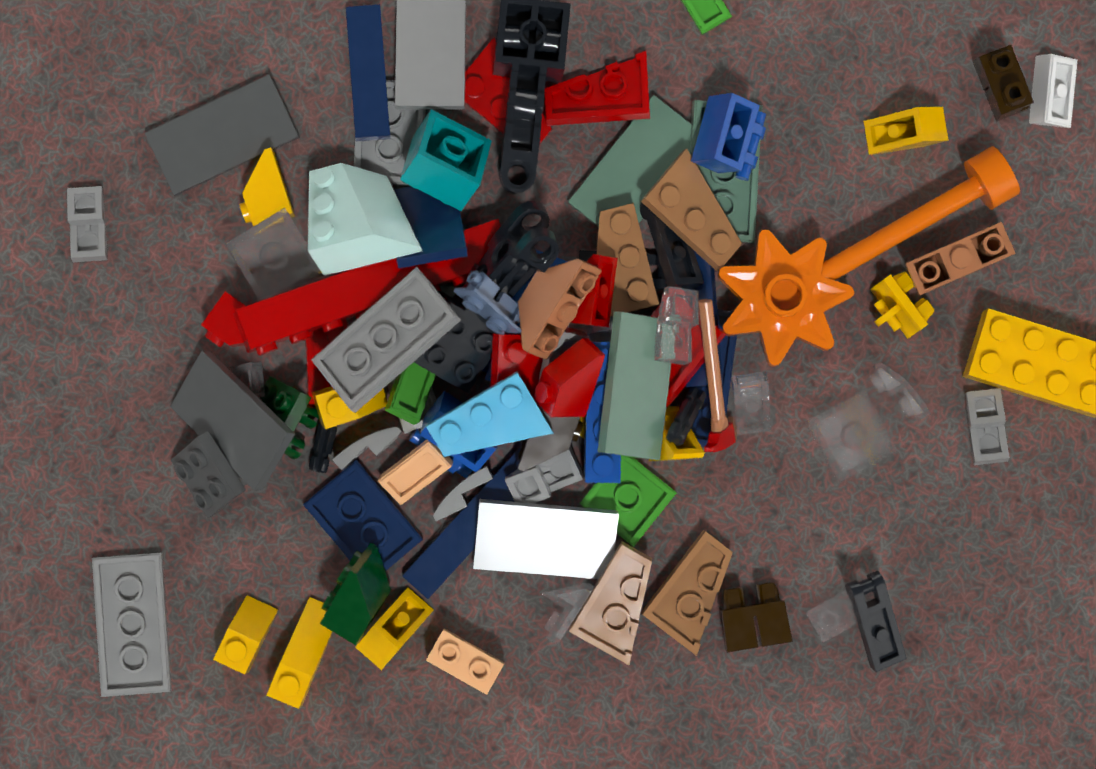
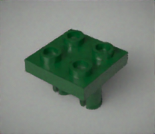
(291, 408)

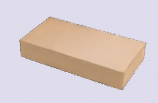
(414, 471)

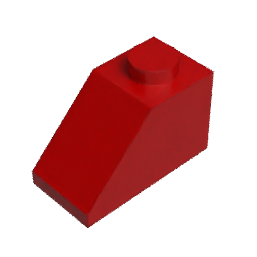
(597, 304)
(222, 324)
(570, 381)

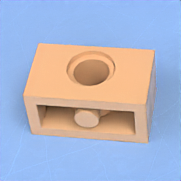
(465, 661)

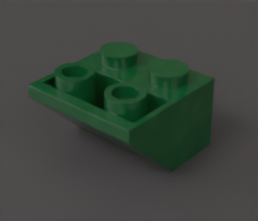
(357, 596)

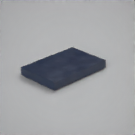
(435, 227)
(360, 513)

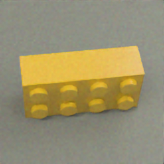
(1034, 362)

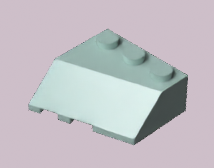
(355, 219)

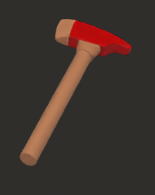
(723, 429)

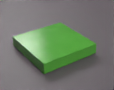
(637, 498)

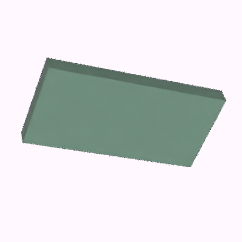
(634, 162)
(734, 195)
(634, 390)

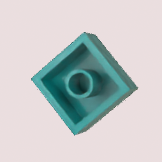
(446, 160)

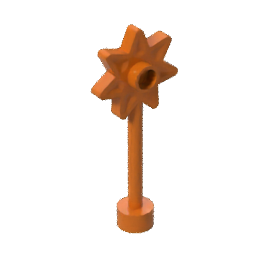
(788, 293)

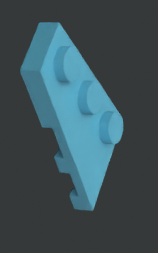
(490, 419)

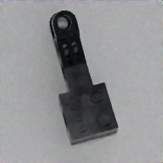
(529, 51)
(509, 263)

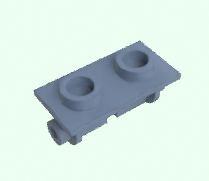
(479, 298)

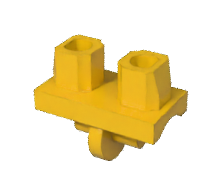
(898, 308)

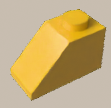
(906, 130)
(265, 191)
(334, 411)
(394, 628)
(245, 635)

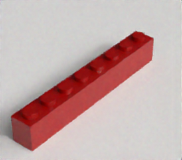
(346, 295)

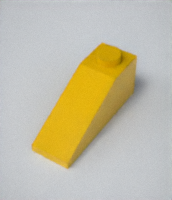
(301, 657)

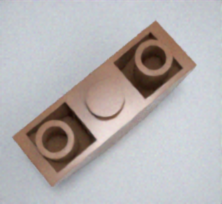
(960, 258)
(553, 303)

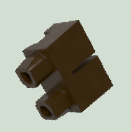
(1006, 84)
(739, 619)

